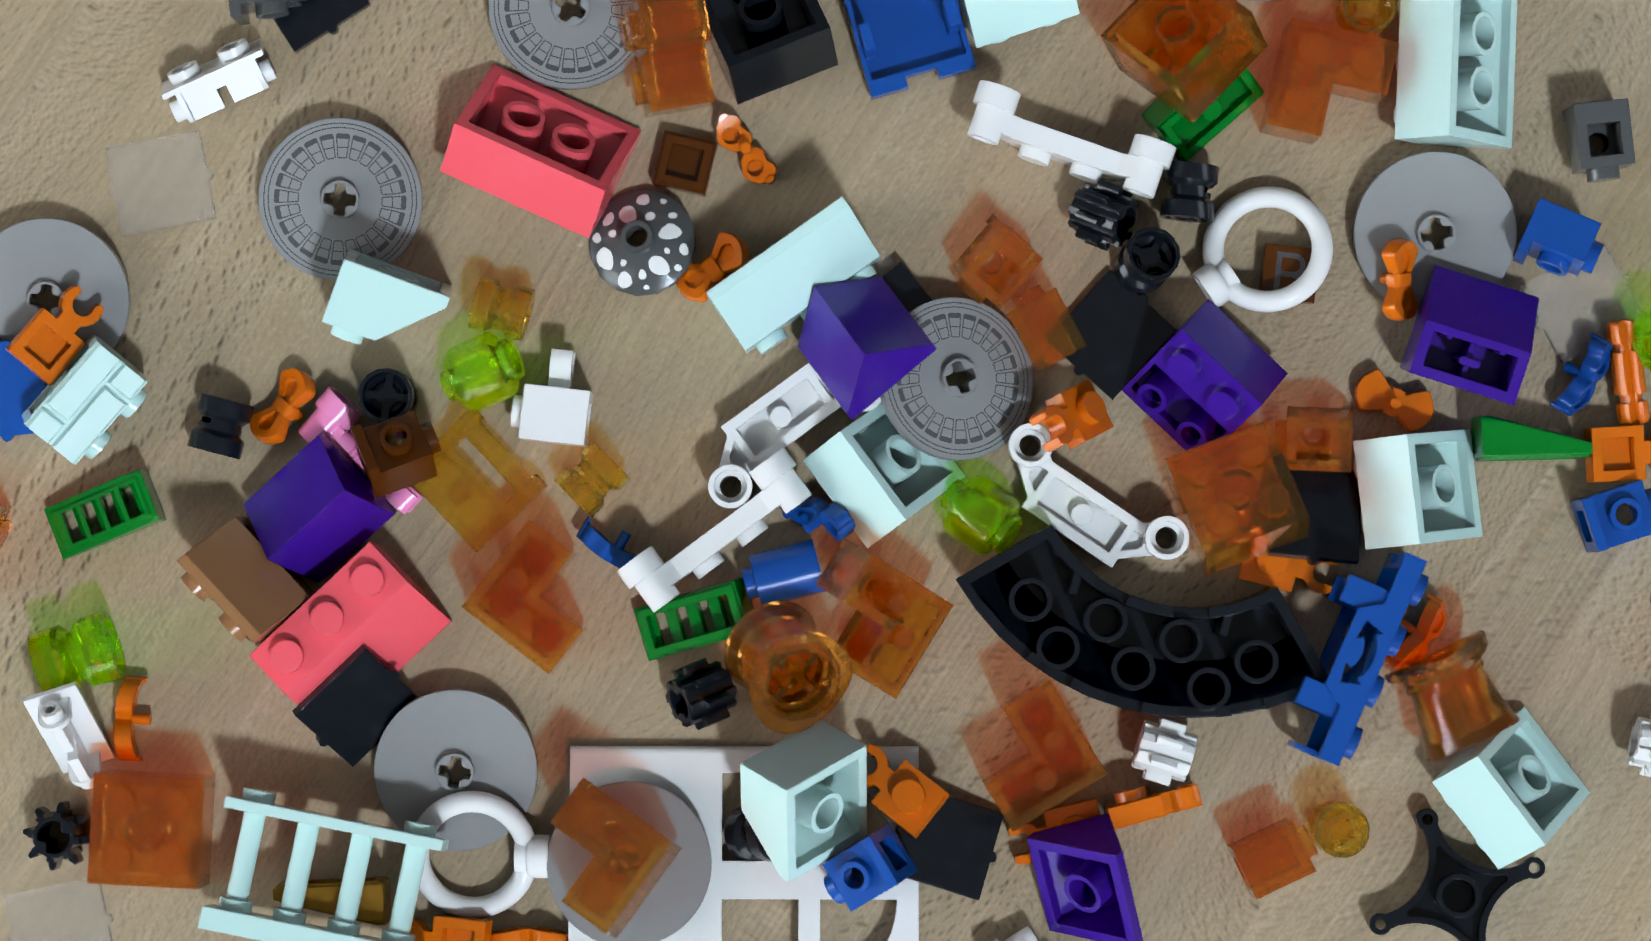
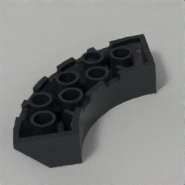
(1136, 650)

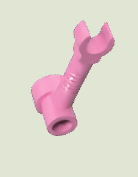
(334, 419)

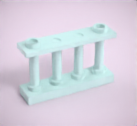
(288, 921)

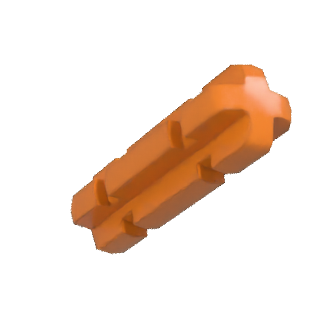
(1627, 374)

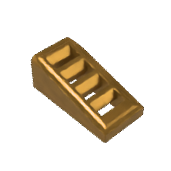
(324, 893)

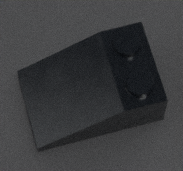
(769, 43)

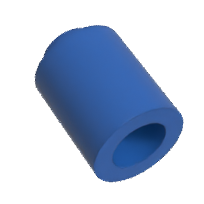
(783, 573)

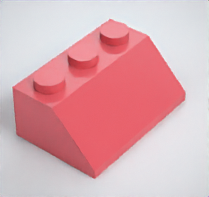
(539, 150)
(362, 604)

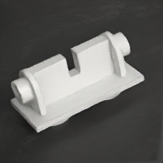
(198, 85)
(70, 732)

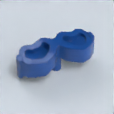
(1583, 385)
(817, 511)
(604, 547)

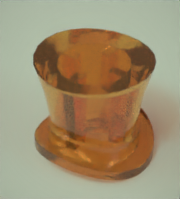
(787, 666)
(1454, 697)

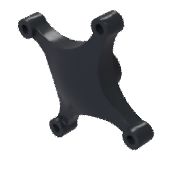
(1453, 890)

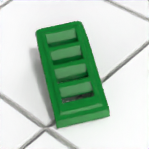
(1511, 441)
(144, 495)
(651, 630)

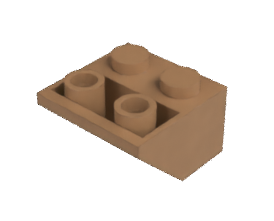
(242, 582)

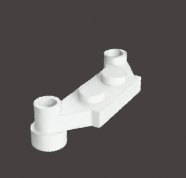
(1088, 161)
(769, 426)
(1084, 513)
(657, 579)

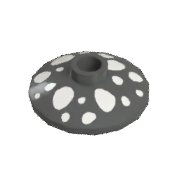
(655, 263)

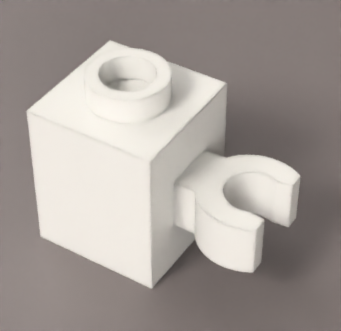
(554, 411)

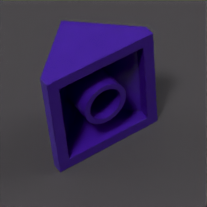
(861, 340)
(316, 511)
(1085, 881)

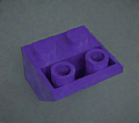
(1472, 335)
(1204, 379)

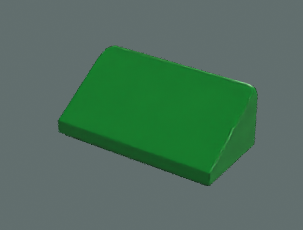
(1190, 137)

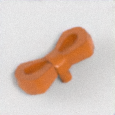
(727, 257)
(1399, 260)
(294, 391)
(1375, 394)

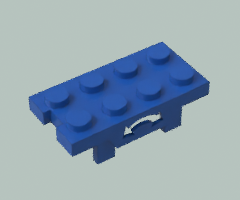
(908, 40)
(1379, 612)

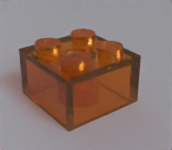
(1184, 49)
(1237, 497)
(151, 829)

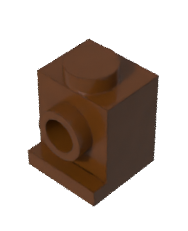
(397, 452)

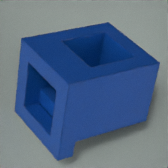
(1560, 240)
(1598, 519)
(881, 861)

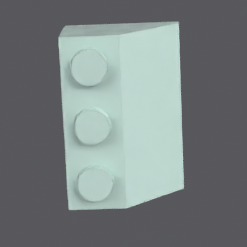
(1456, 73)
(780, 281)

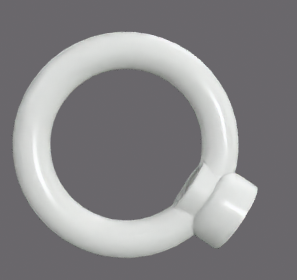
(1219, 280)
(529, 855)

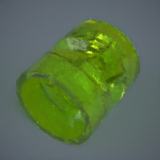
(86, 653)

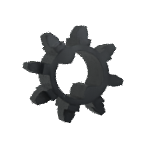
(1103, 214)
(701, 694)
(48, 845)

